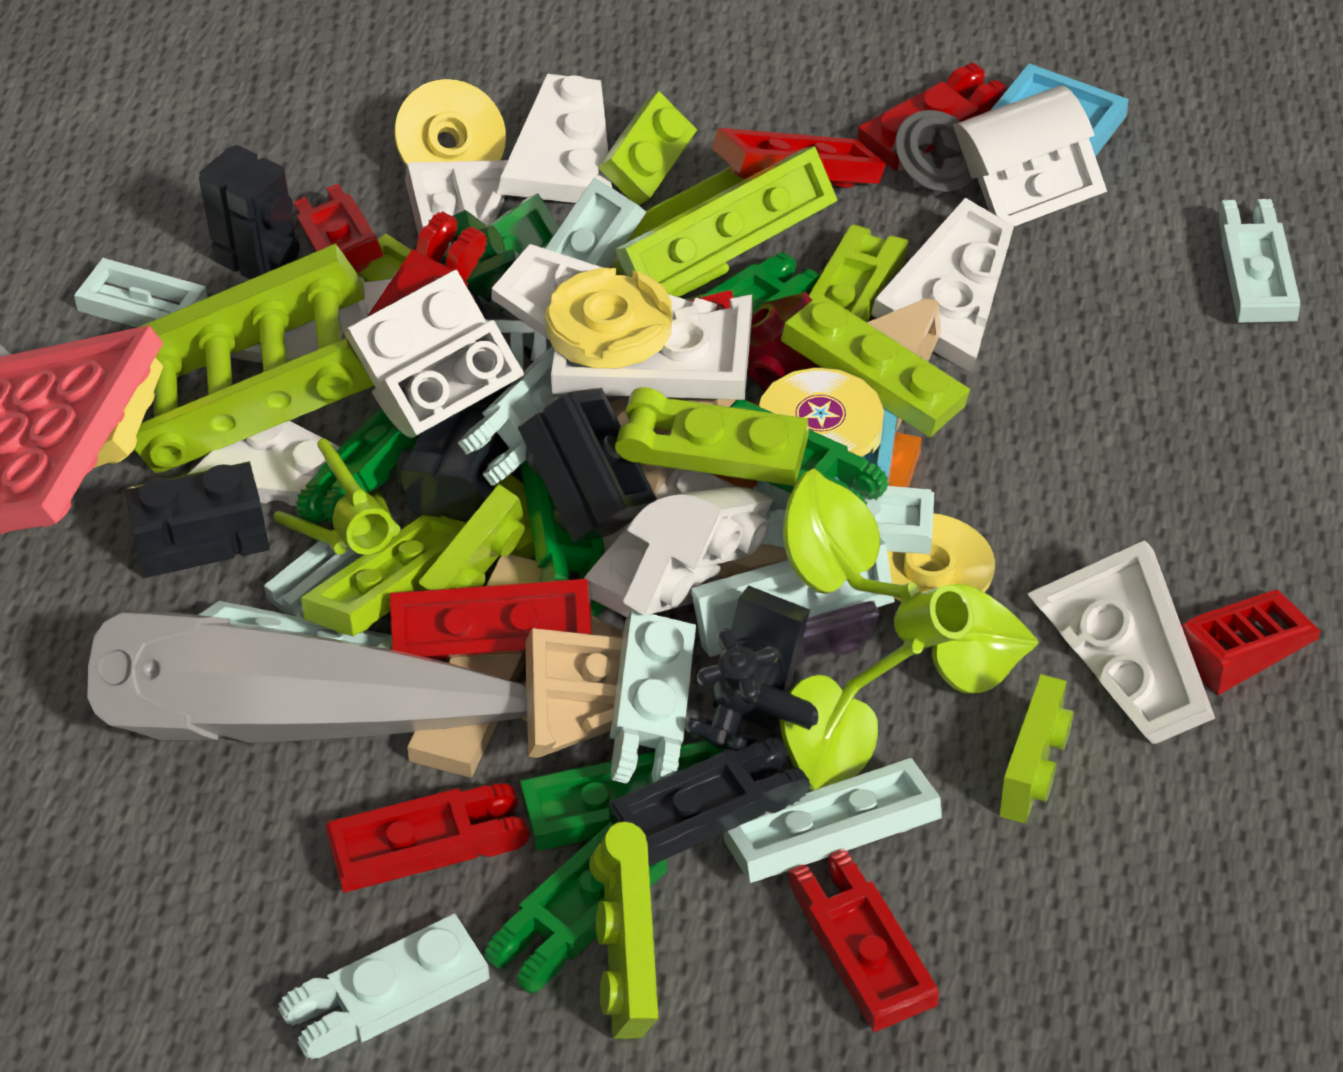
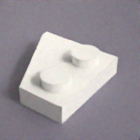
(454, 188)
(279, 457)

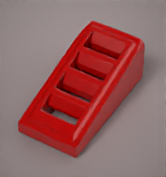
(1227, 668)

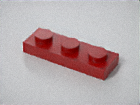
(753, 151)
(486, 617)

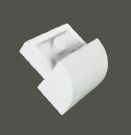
(1032, 155)
(432, 355)
(689, 539)

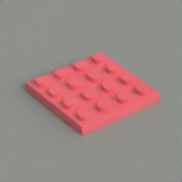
(58, 415)

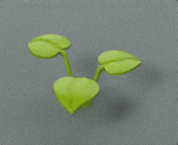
(973, 636)

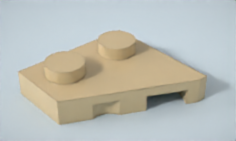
(569, 688)

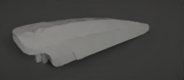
(263, 684)

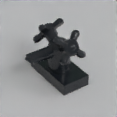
(755, 671)

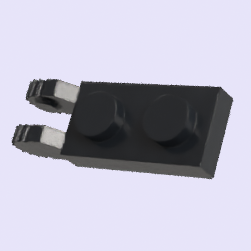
(711, 798)

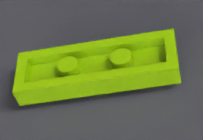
(901, 378)
(362, 590)

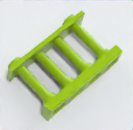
(723, 219)
(237, 320)

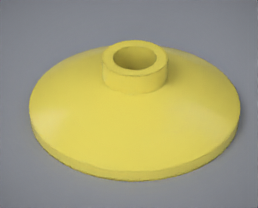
(453, 109)
(956, 557)

